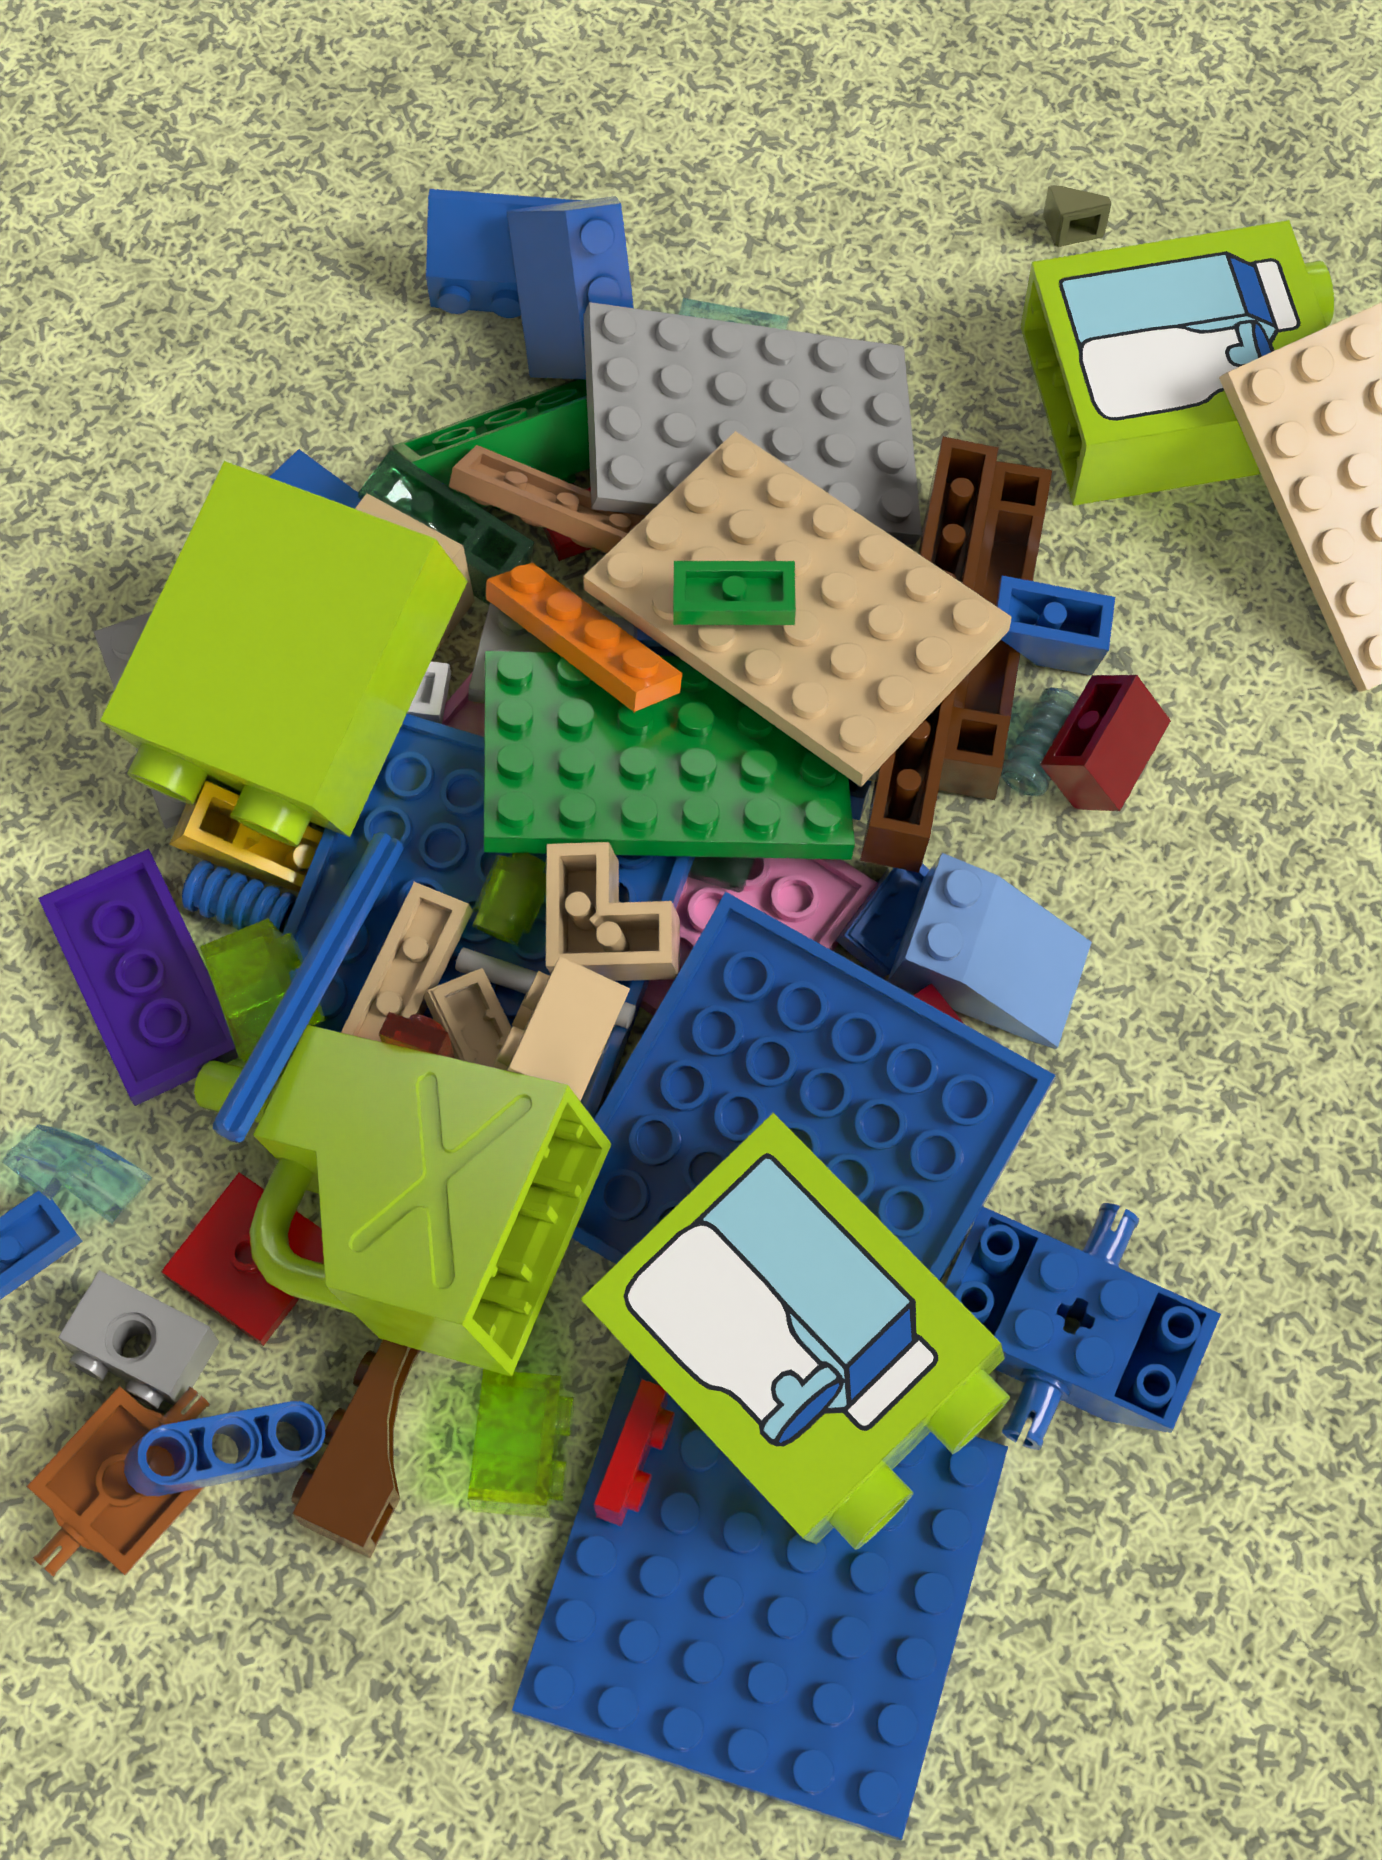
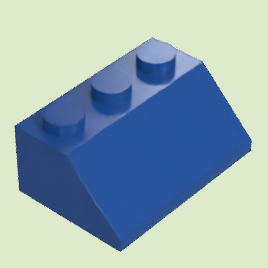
(472, 251)
(561, 264)

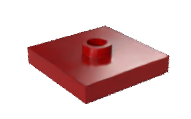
(219, 1266)

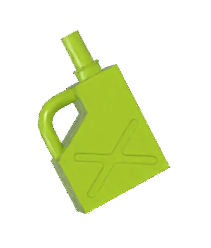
(434, 1187)

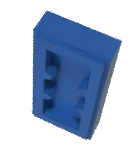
(881, 920)

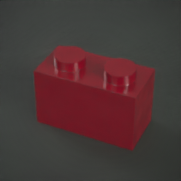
(1105, 742)

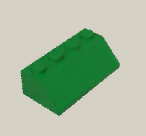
(537, 430)

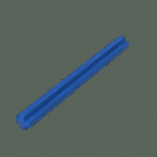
(307, 989)

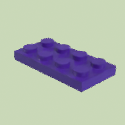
(140, 975)

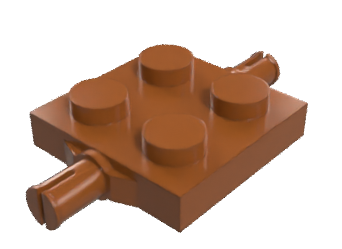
(92, 1495)

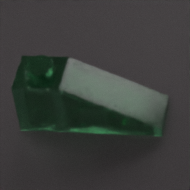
(487, 542)

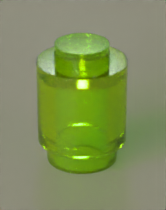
(511, 897)

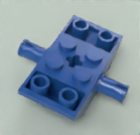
(1133, 1340)

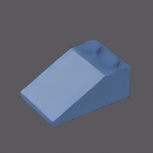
(991, 952)

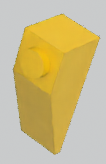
(215, 836)

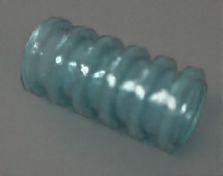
(1036, 739)

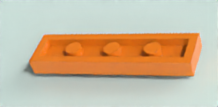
(584, 636)

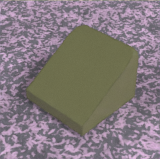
(1075, 215)

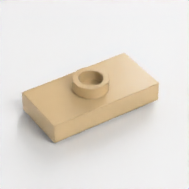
(470, 1016)

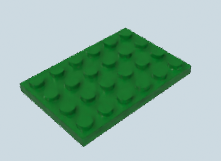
(656, 781)

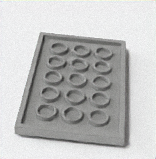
(680, 385)

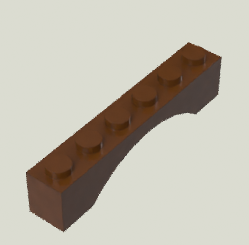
(986, 694)
(356, 1481)

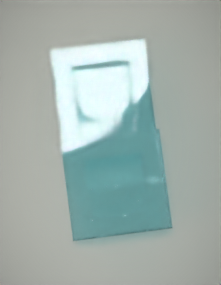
(93, 1173)

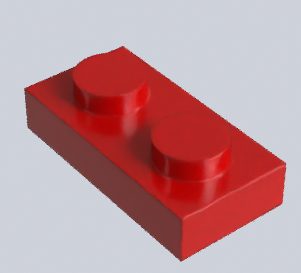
(644, 1428)

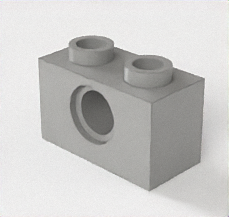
(114, 1314)

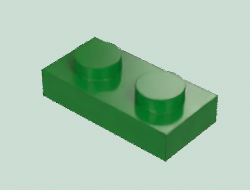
(734, 593)

